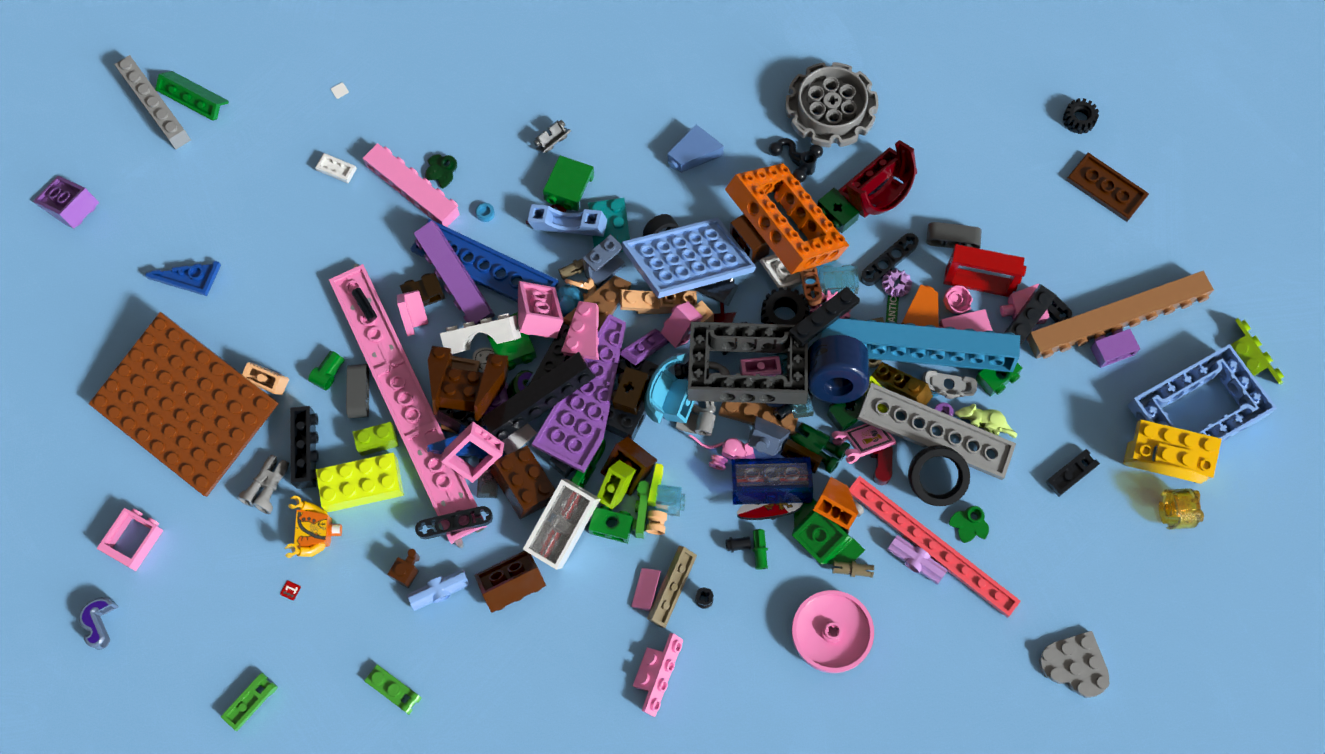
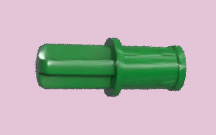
(760, 549)

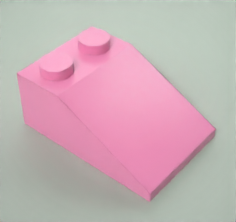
(538, 310)

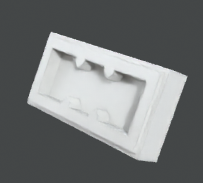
(336, 168)

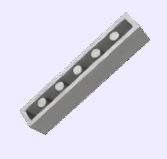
(152, 102)

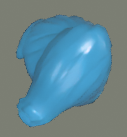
(568, 298)

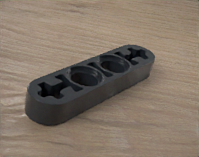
(889, 259)
(454, 526)

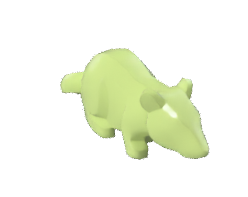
(990, 420)

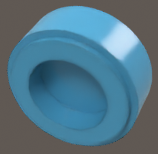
(485, 212)

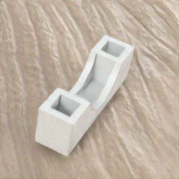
(501, 330)

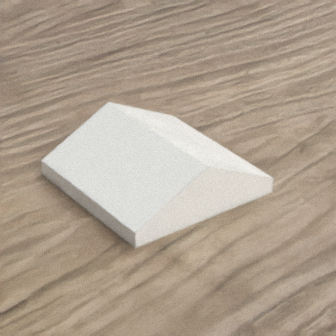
(779, 273)

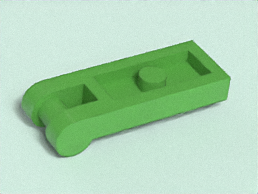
(392, 689)
(248, 702)

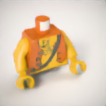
(312, 529)

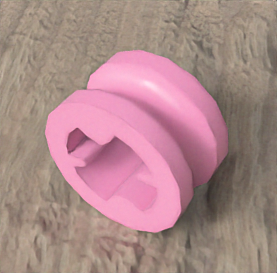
(718, 462)

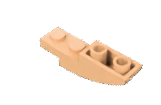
(647, 303)

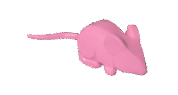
(731, 448)

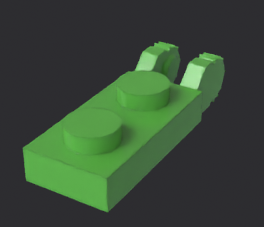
(641, 507)

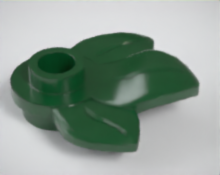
(439, 170)

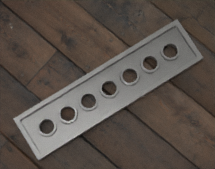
(933, 418)

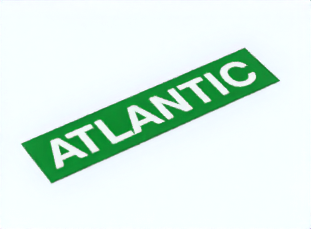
(892, 309)

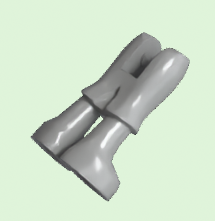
(266, 480)

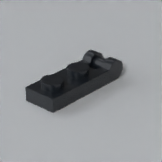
(1072, 473)

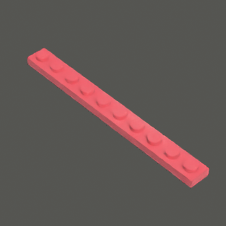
(938, 549)

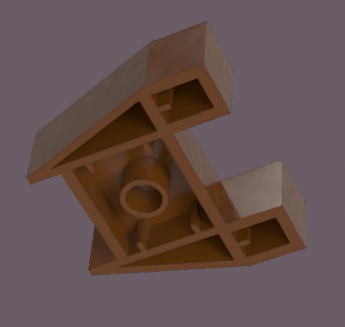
(465, 388)

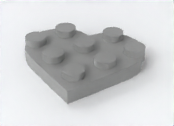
(1076, 663)

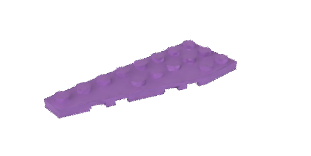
(580, 420)

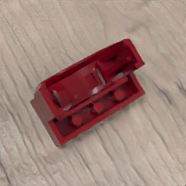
(887, 165)

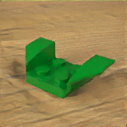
(823, 537)

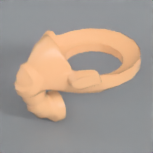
(589, 285)

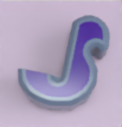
(90, 620)

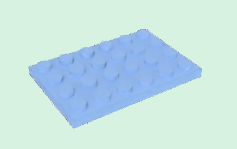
(687, 257)

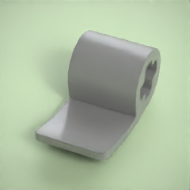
(698, 424)

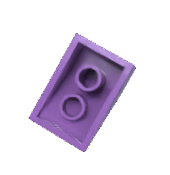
(66, 201)

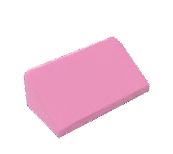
(646, 589)

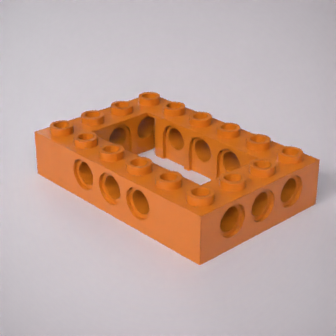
(750, 194)

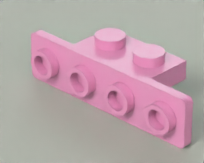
(656, 671)

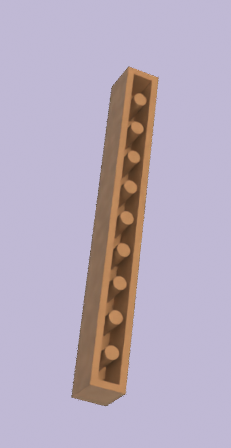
(1119, 315)

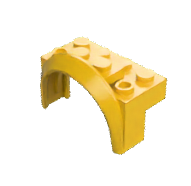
(1177, 454)

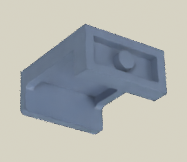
(603, 261)

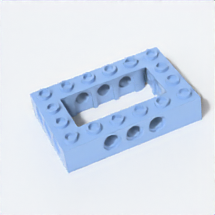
(1235, 376)

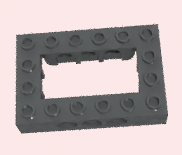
(746, 388)

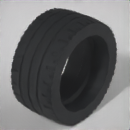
(957, 491)

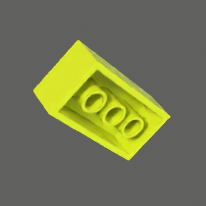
(359, 482)

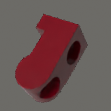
(883, 465)

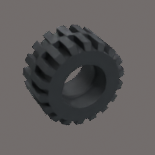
(784, 298)

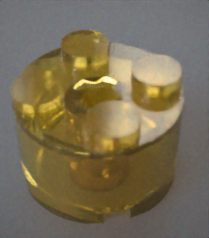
(1180, 508)

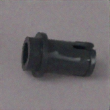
(738, 544)

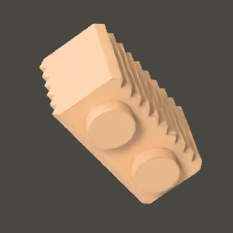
(265, 378)

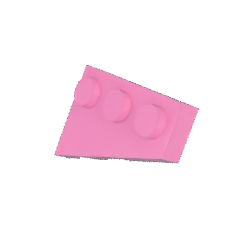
(583, 332)

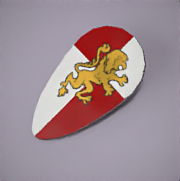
(767, 511)

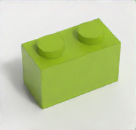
(375, 438)
(615, 484)

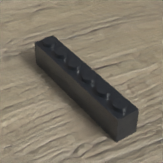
(538, 397)

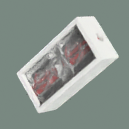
(561, 524)

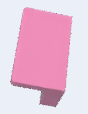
(411, 311)

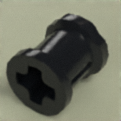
(706, 592)

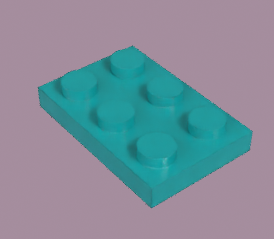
(616, 219)

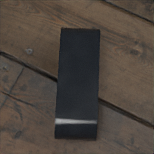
(456, 419)

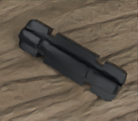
(364, 304)

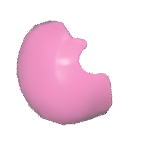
(957, 299)

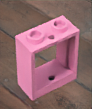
(482, 439)
(117, 529)

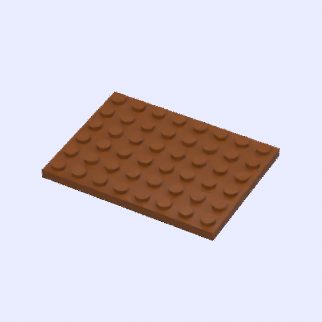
(183, 404)

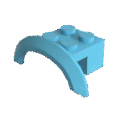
(667, 394)

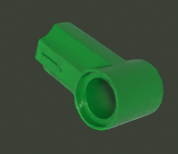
(324, 374)

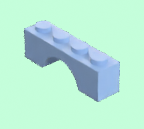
(584, 223)

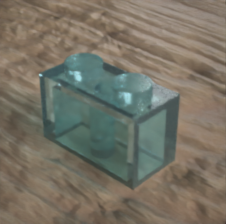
(838, 278)
(670, 500)

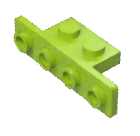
(1252, 355)

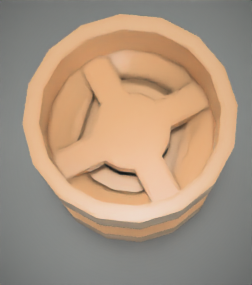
(656, 522)

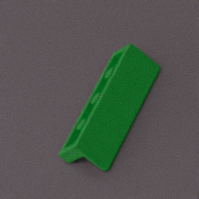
(190, 94)

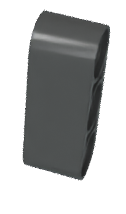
(950, 234)
(357, 391)

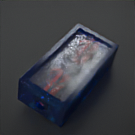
(771, 480)

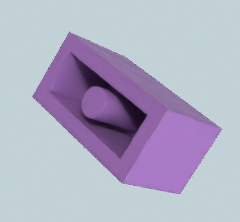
(1115, 347)

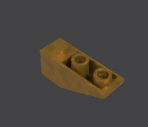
(902, 383)

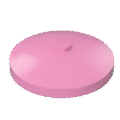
(832, 631)

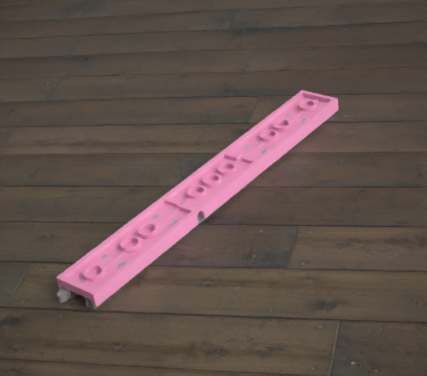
(404, 399)

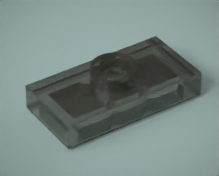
(487, 485)

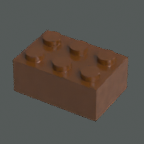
(523, 481)

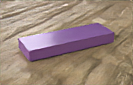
(644, 347)

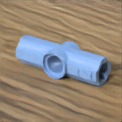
(438, 589)

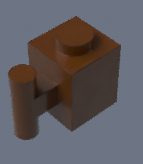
(404, 570)

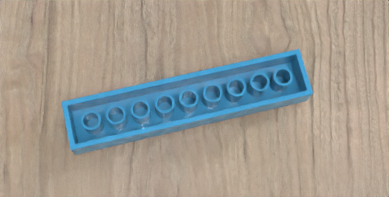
(932, 344)

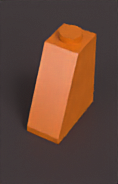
(923, 308)
(837, 503)

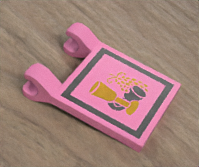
(864, 439)

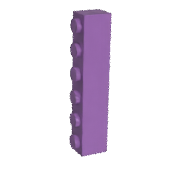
(453, 273)

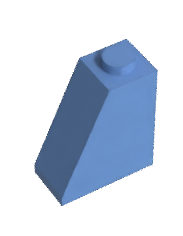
(694, 150)

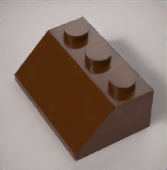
(509, 581)

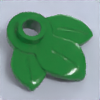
(970, 527)

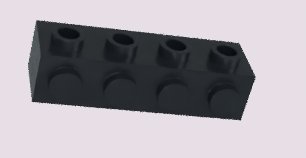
(303, 446)

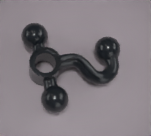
(805, 160)

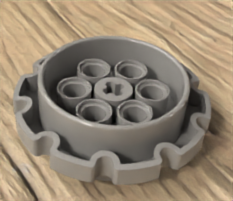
(831, 104)

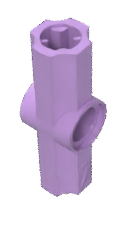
(917, 559)

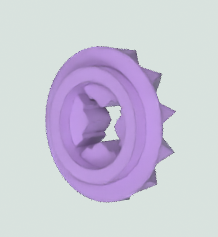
(899, 290)

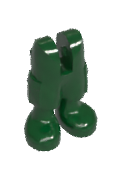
(816, 441)

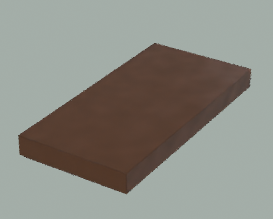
(1107, 187)

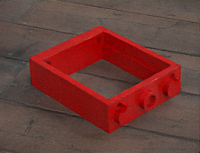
(986, 261)

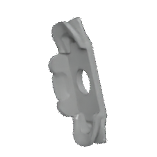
(961, 385)

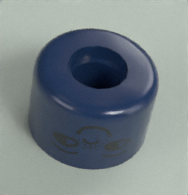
(838, 369)

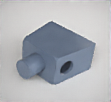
(767, 437)

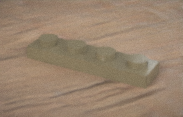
(671, 587)

